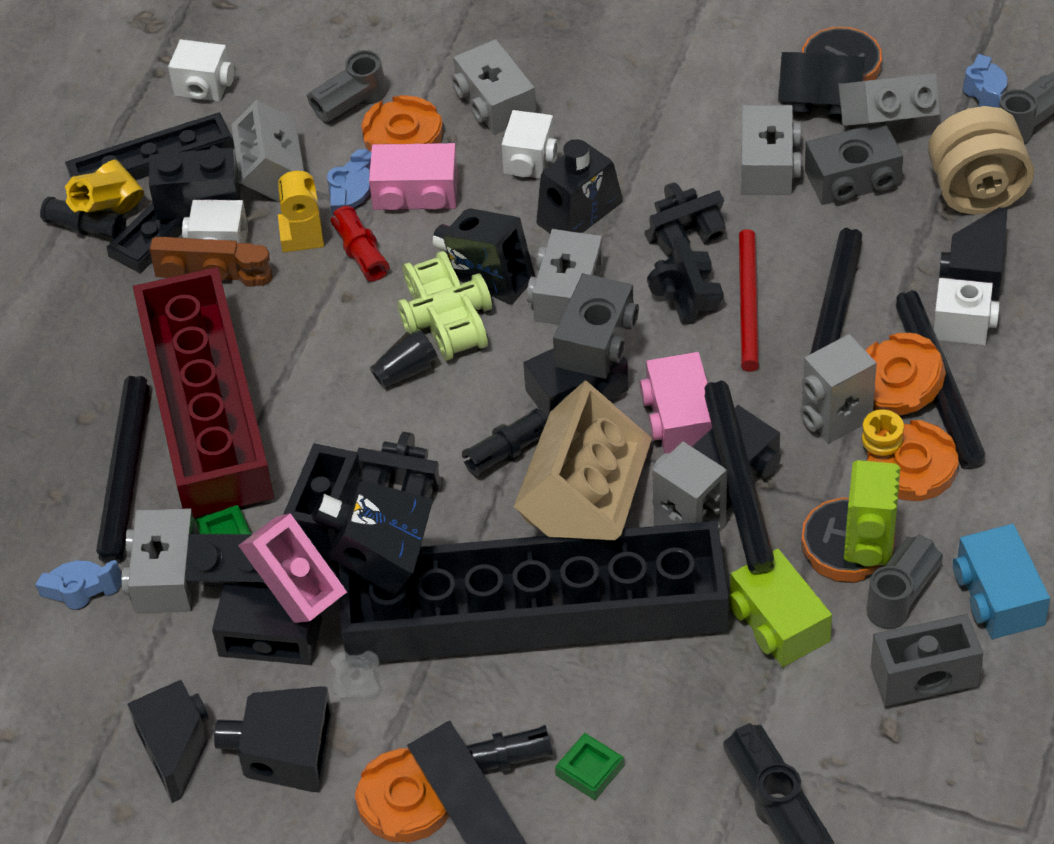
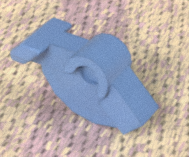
(985, 81)
(350, 183)
(78, 581)

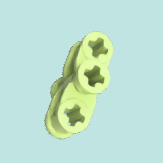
(445, 305)

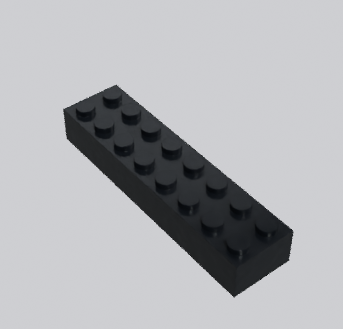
(542, 594)

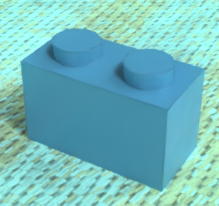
(1001, 581)

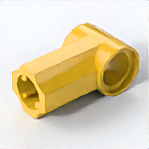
(106, 188)

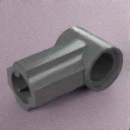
(359, 83)
(1031, 104)
(900, 581)

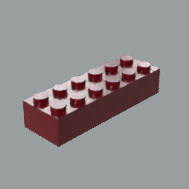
(202, 393)

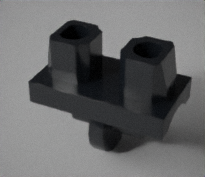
(685, 211)
(682, 279)
(401, 465)

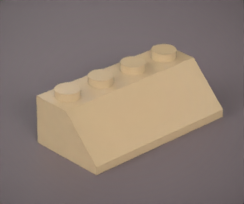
(583, 469)

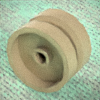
(980, 160)

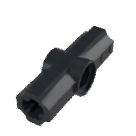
(766, 773)

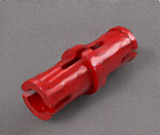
(359, 243)

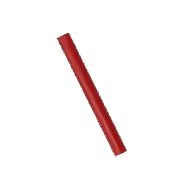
(748, 301)

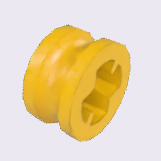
(885, 444)

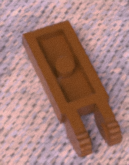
(233, 259)

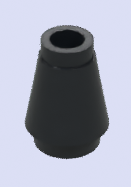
(406, 358)

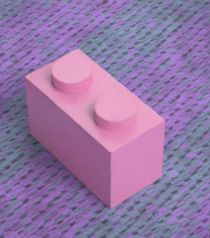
(413, 176)
(677, 399)
(292, 568)

